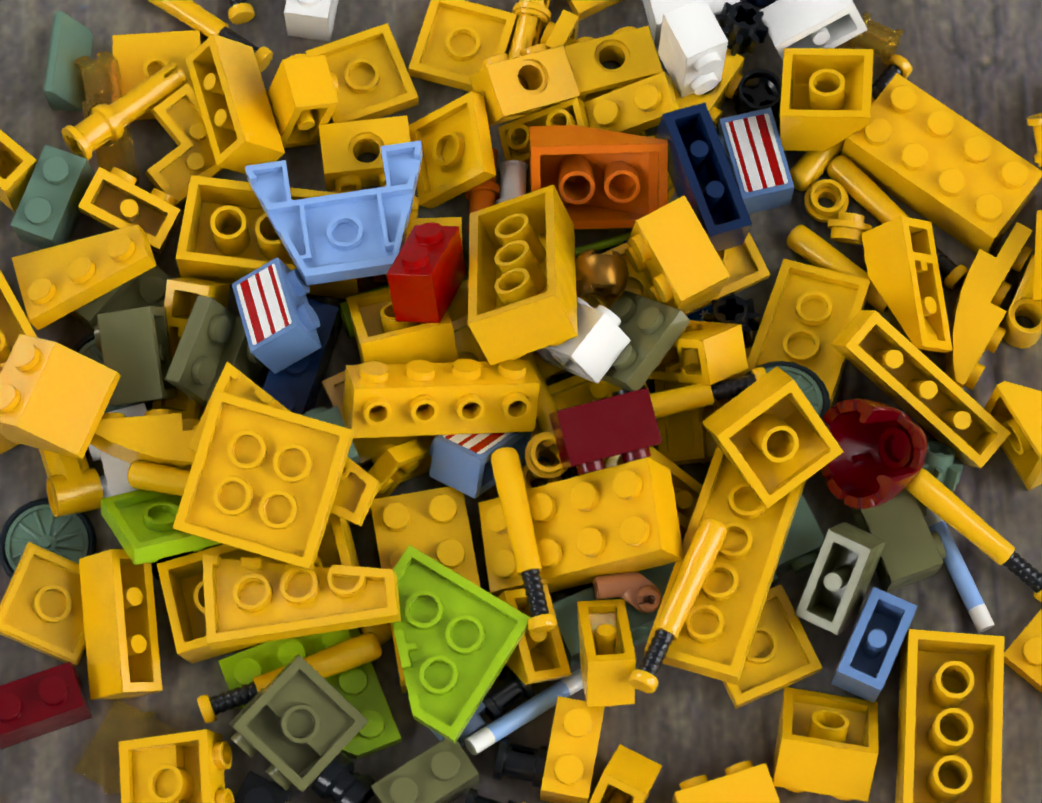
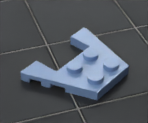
(342, 232)

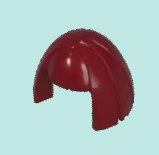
(879, 452)

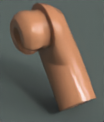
(631, 587)

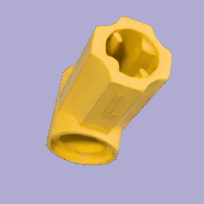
(1023, 306)
(71, 484)

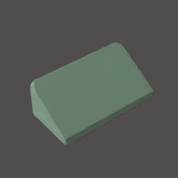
(63, 79)

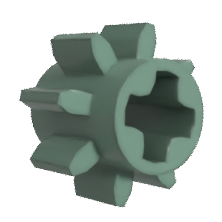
(941, 464)

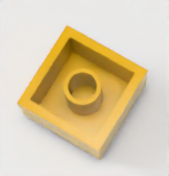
(676, 257)

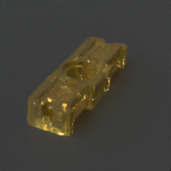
(103, 86)

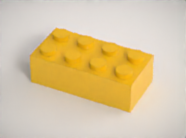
(942, 165)
(231, 235)
(522, 275)
(430, 522)
(590, 527)
(184, 587)
(950, 718)

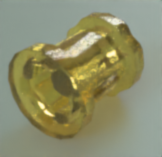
(878, 37)

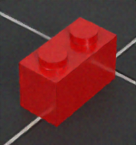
(426, 273)

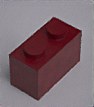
(606, 429)
(41, 704)

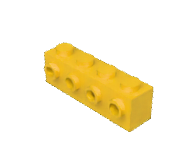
(440, 398)

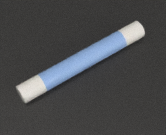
(961, 575)
(523, 713)

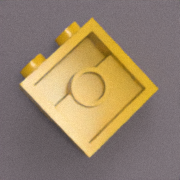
(175, 768)

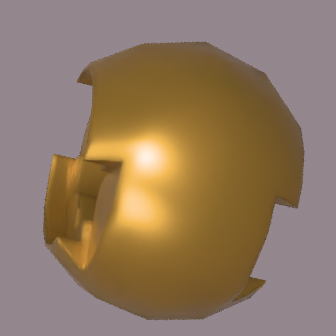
(601, 274)

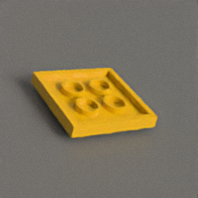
(263, 480)

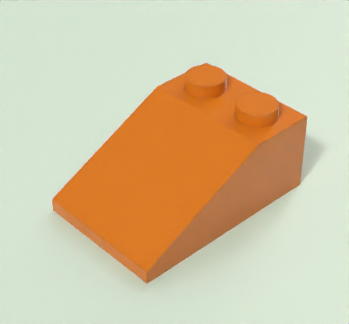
(600, 173)

